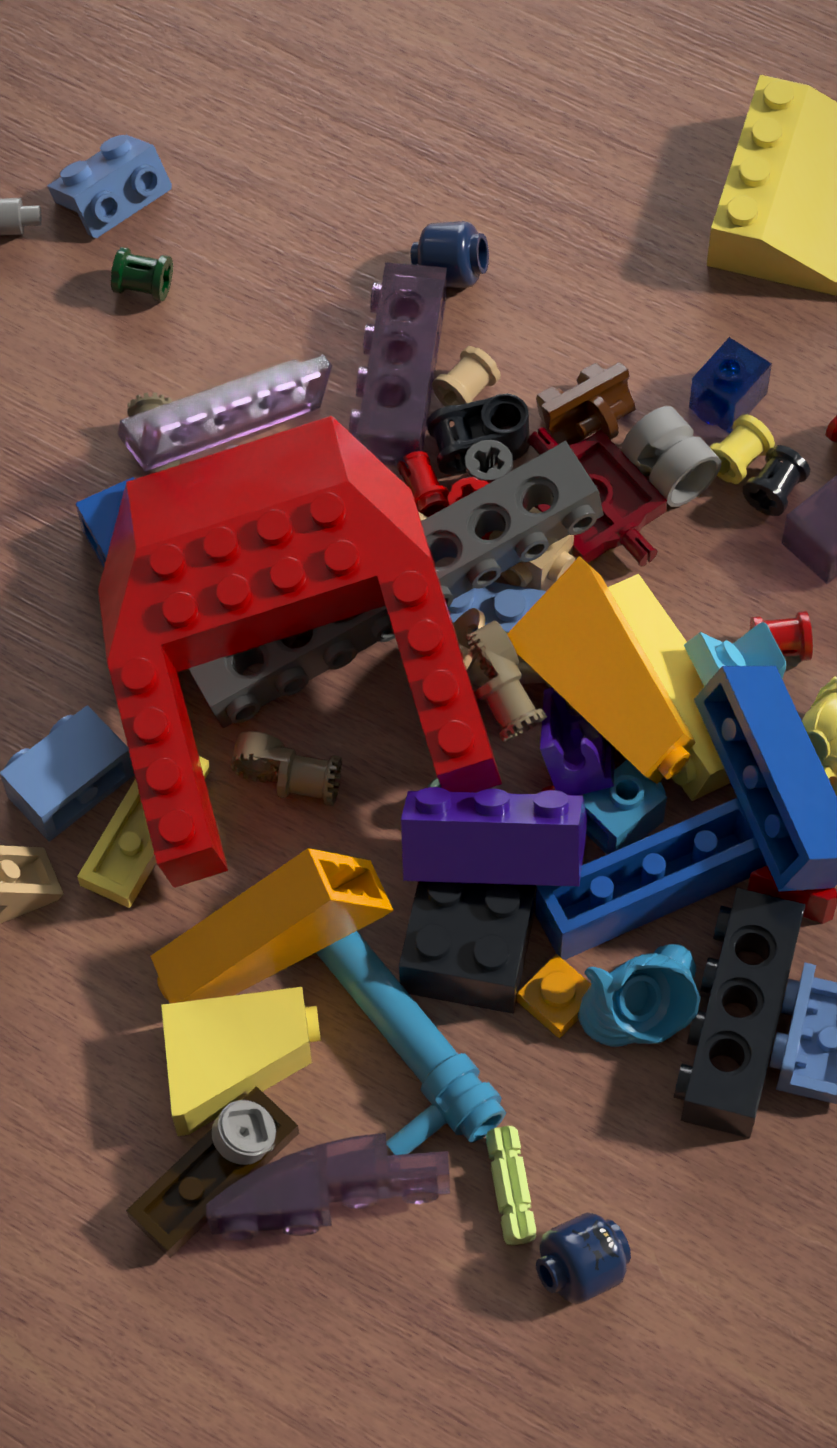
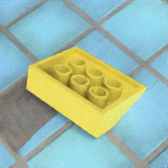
(782, 191)

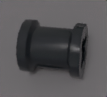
(776, 480)

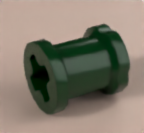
(141, 274)

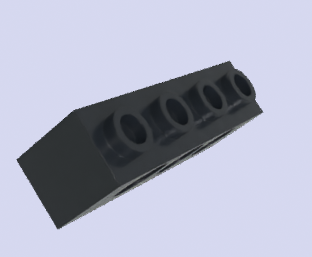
(732, 1098)

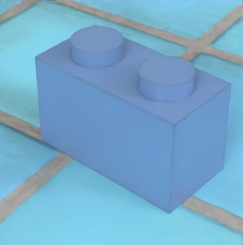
(67, 772)

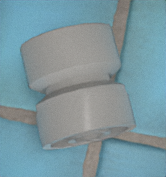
(669, 454)

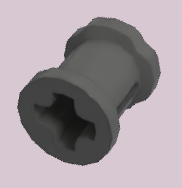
(481, 460)

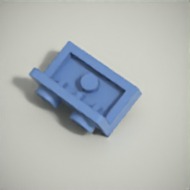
(111, 183)
(810, 1048)

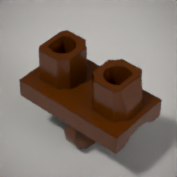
(590, 406)

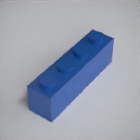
(774, 774)
(649, 879)

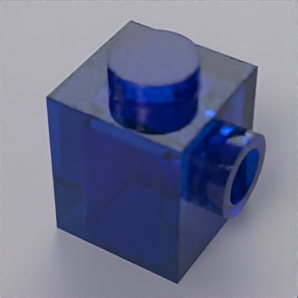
(729, 385)

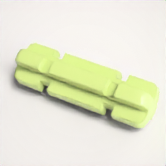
(511, 1185)

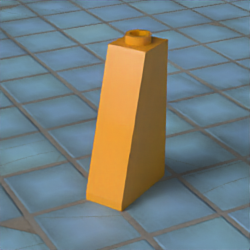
(598, 666)
(272, 926)

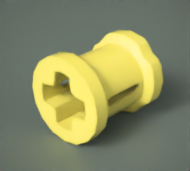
(741, 447)

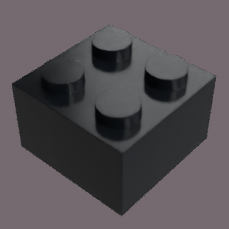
(468, 943)

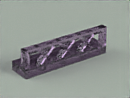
(225, 412)

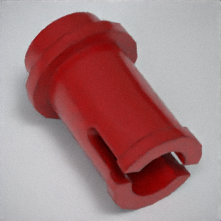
(421, 479)

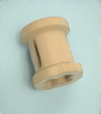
(466, 378)

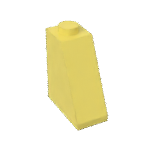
(230, 1046)

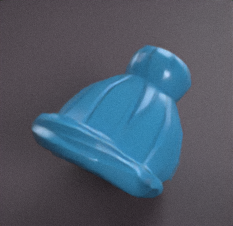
(641, 998)

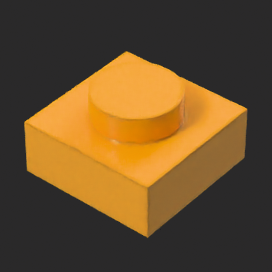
(554, 995)

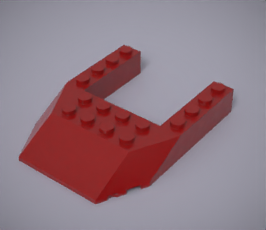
(251, 555)

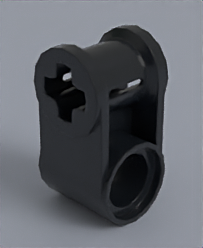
(477, 423)

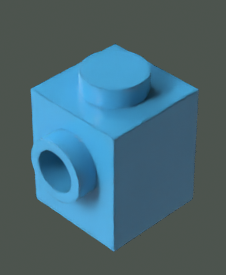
(625, 811)

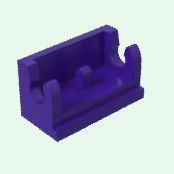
(573, 749)

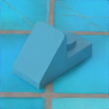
(752, 649)

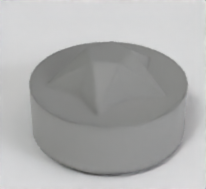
(243, 1132)

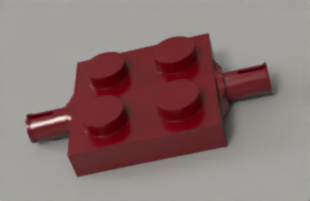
(625, 497)

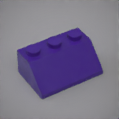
(493, 837)

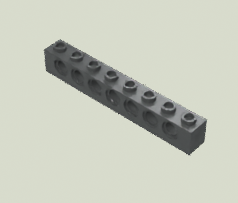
(454, 532)

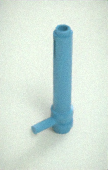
(446, 1077)

